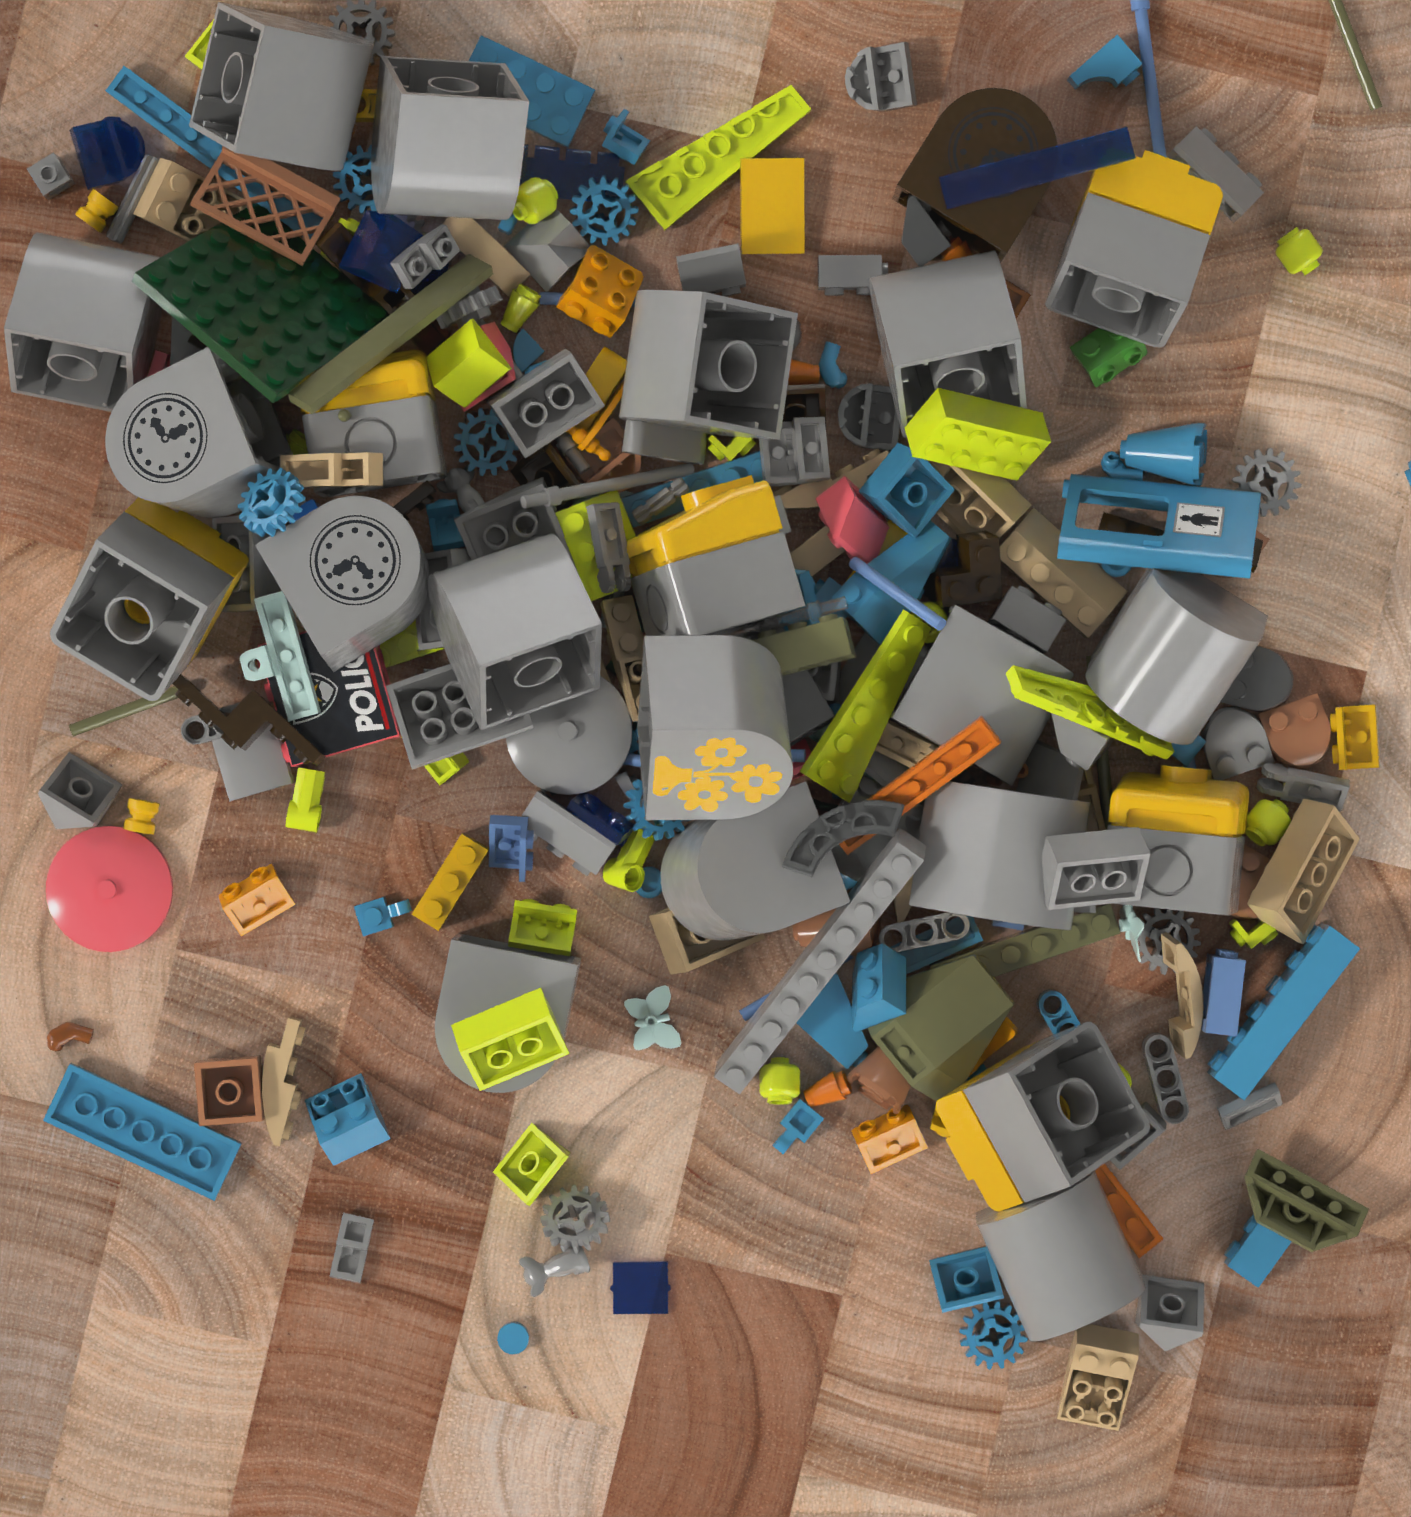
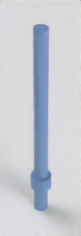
(1149, 75)

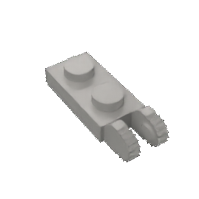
(609, 546)
(1303, 784)

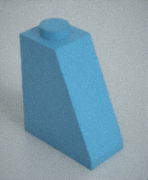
(830, 1024)

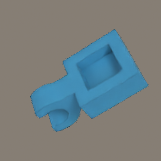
(378, 915)
(799, 1123)

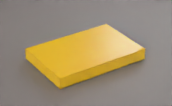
(772, 206)

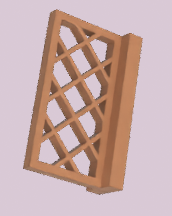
(284, 184)

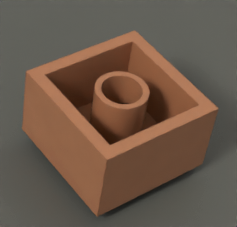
(229, 1090)

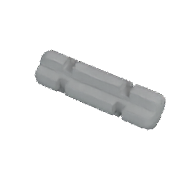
(660, 501)

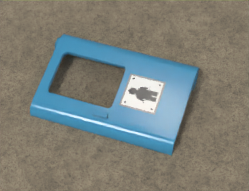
(1203, 534)

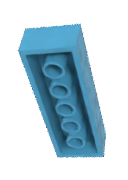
(1282, 1009)

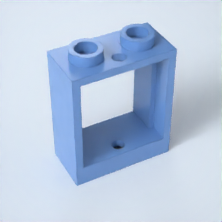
(1222, 992)

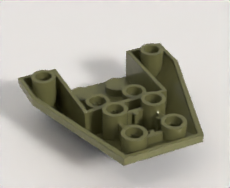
(945, 1026)

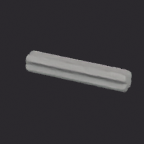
(124, 215)

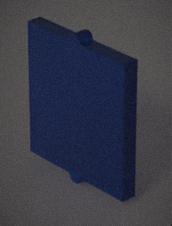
(640, 1287)

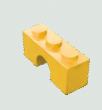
(450, 881)

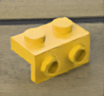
(1355, 737)

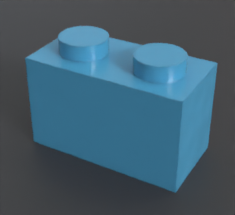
(1255, 1252)

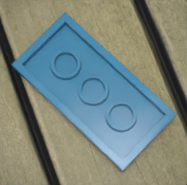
(554, 99)

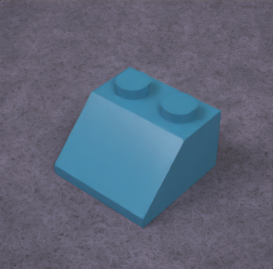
(906, 490)
(878, 987)

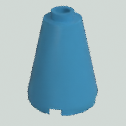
(1169, 452)

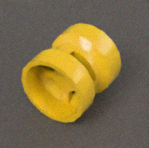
(96, 210)
(141, 814)

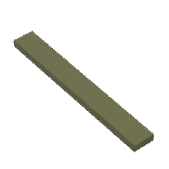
(390, 334)

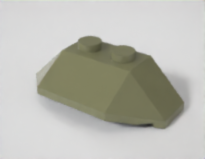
(1300, 1205)

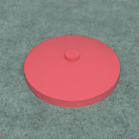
(109, 888)

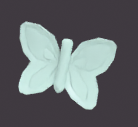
(1132, 925)
(650, 1018)

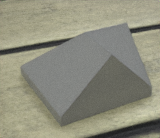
(548, 249)
(77, 794)
(1171, 1311)

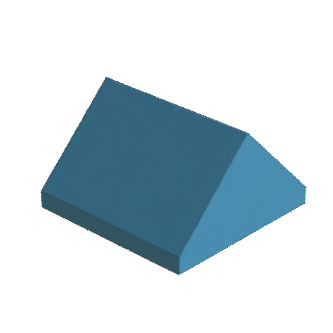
(966, 1279)

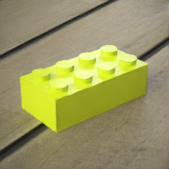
(977, 434)

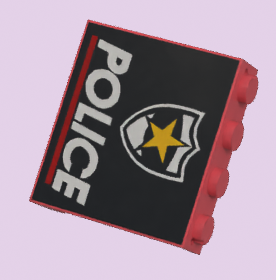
(351, 704)

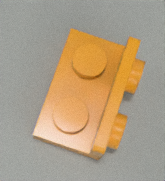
(255, 899)
(889, 1139)

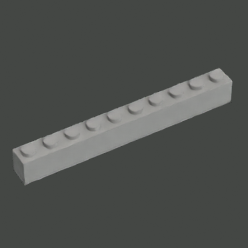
(820, 961)

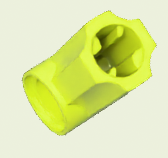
(305, 808)
(627, 869)

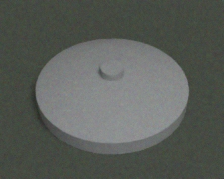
(575, 742)

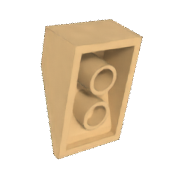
(688, 951)

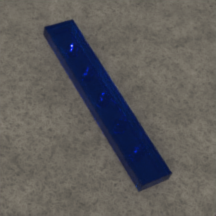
(1037, 168)

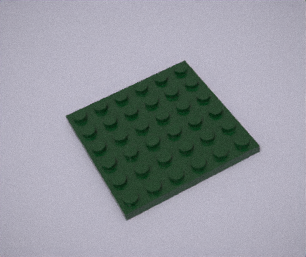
(259, 307)

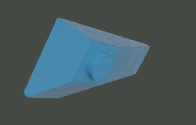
(906, 565)

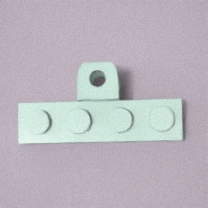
(282, 657)

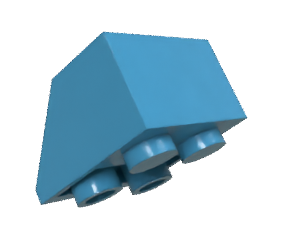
(347, 1119)

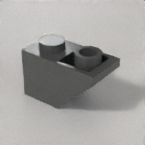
(922, 234)

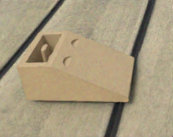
(169, 197)
(1098, 1376)

